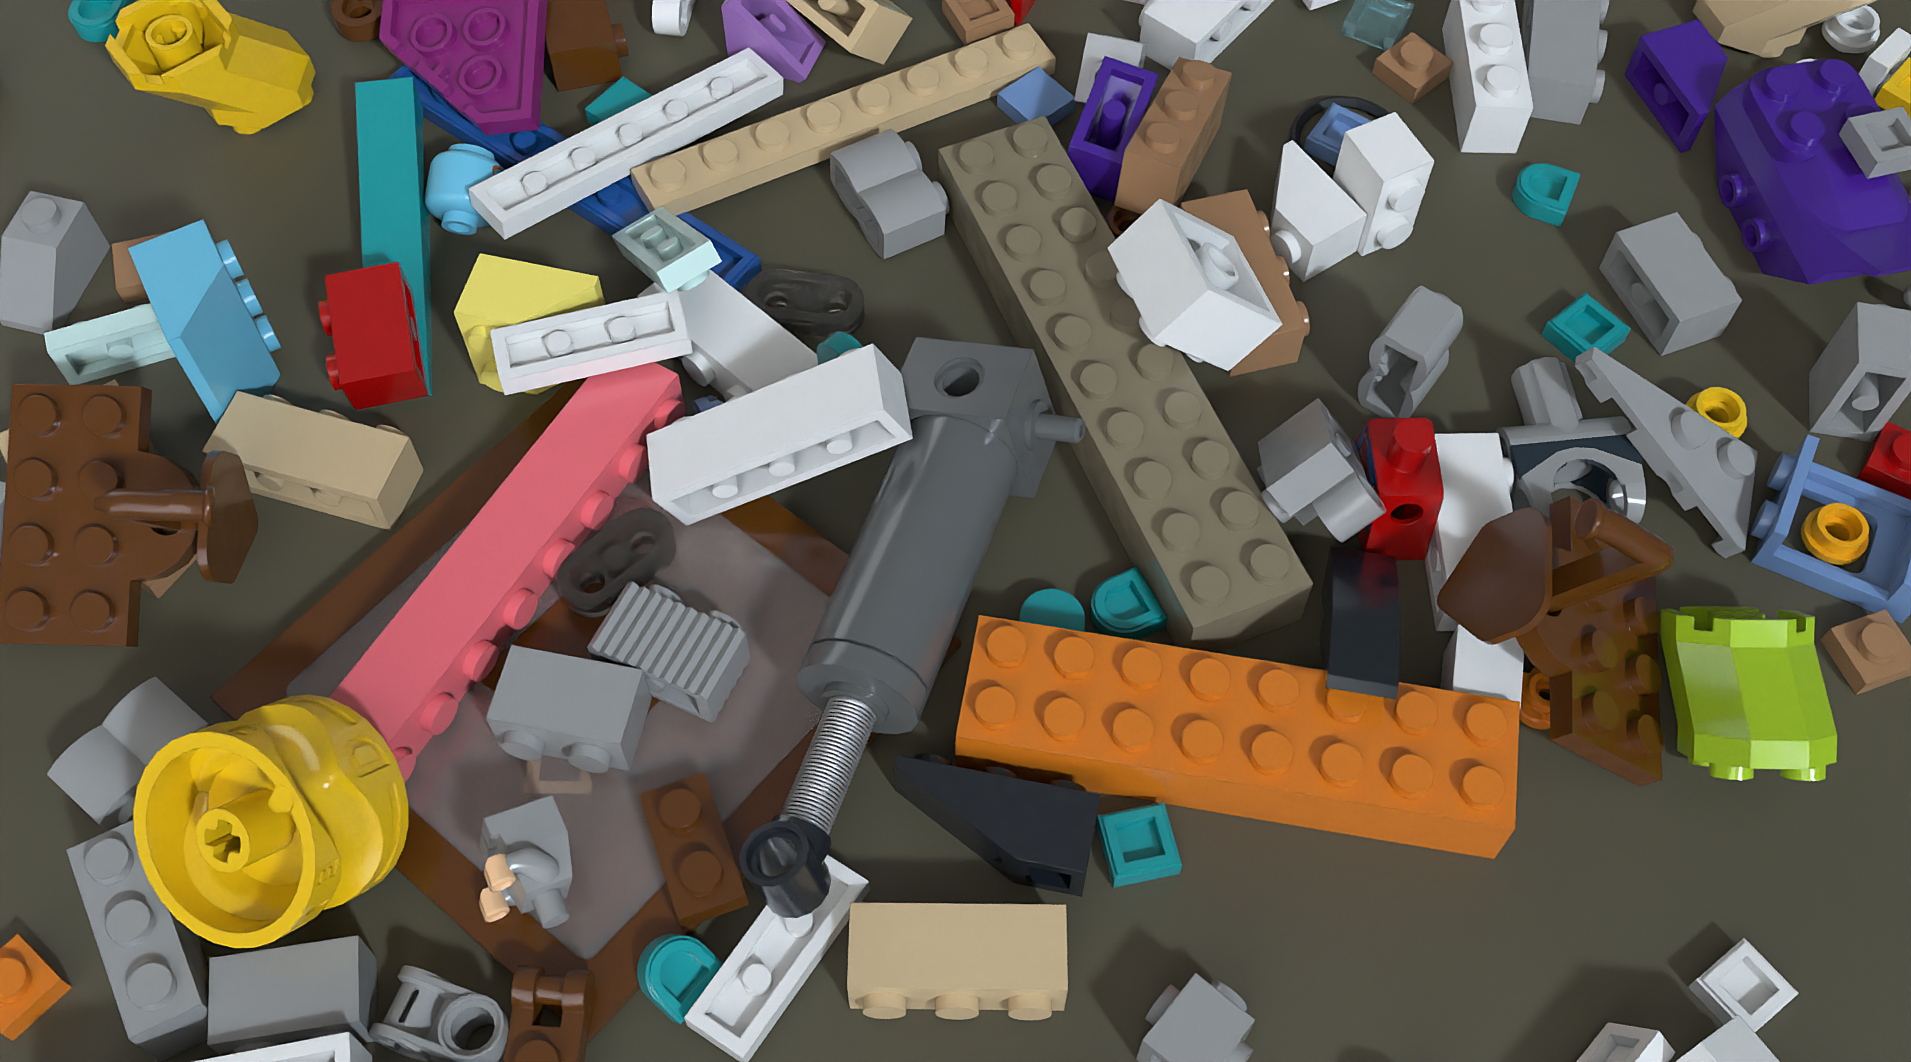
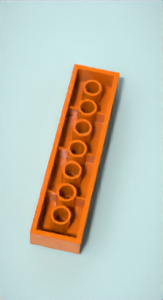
(1240, 737)

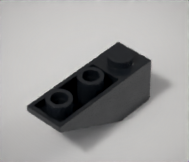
(1019, 826)

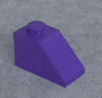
(1678, 78)
(1108, 124)

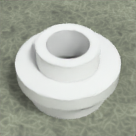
(1853, 31)

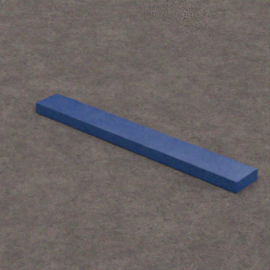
(607, 209)

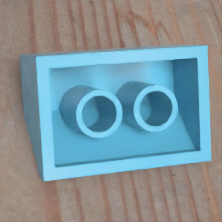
(208, 315)

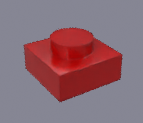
(1889, 461)

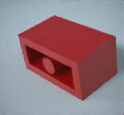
(373, 336)

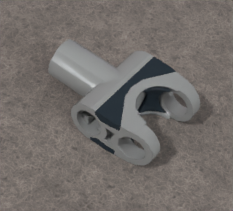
(1565, 450)

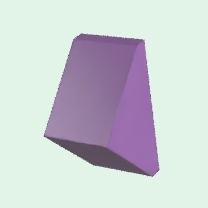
(773, 34)

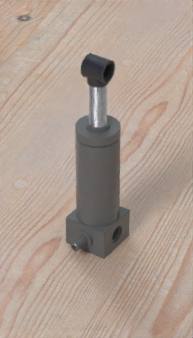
(977, 437)

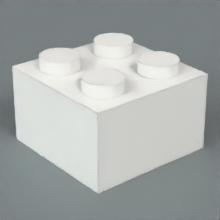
(1192, 286)

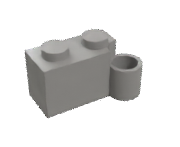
(1315, 472)

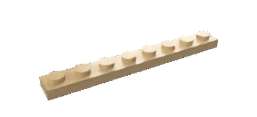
(818, 128)

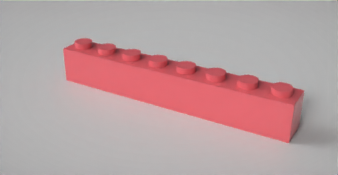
(508, 558)

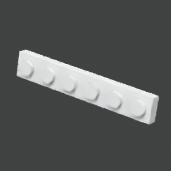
(624, 141)

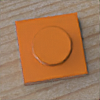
(26, 986)

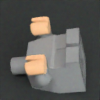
(526, 862)

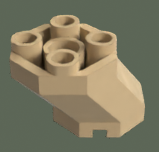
(1767, 25)

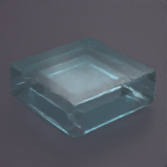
(1377, 21)

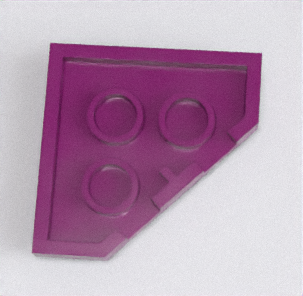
(474, 55)

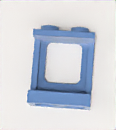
(1887, 564)

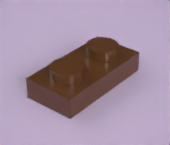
(693, 850)

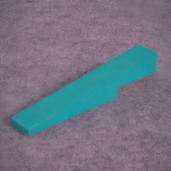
(392, 191)

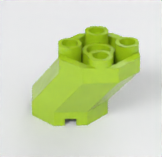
(1748, 691)

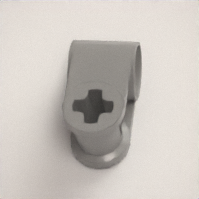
(435, 1018)

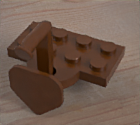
(92, 512)
(1584, 615)

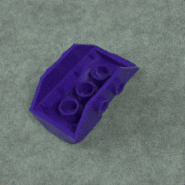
(1797, 185)

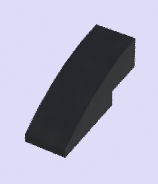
(1361, 623)

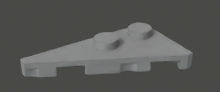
(1682, 447)

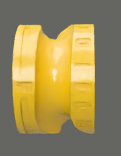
(270, 819)

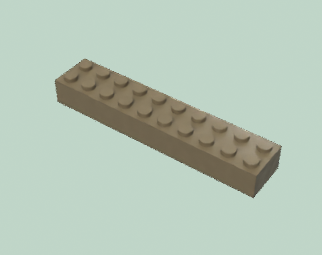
(1150, 432)

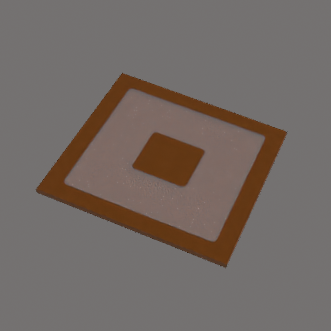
(744, 562)

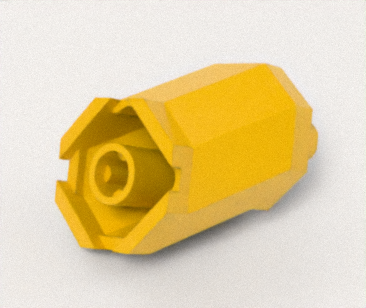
(214, 60)

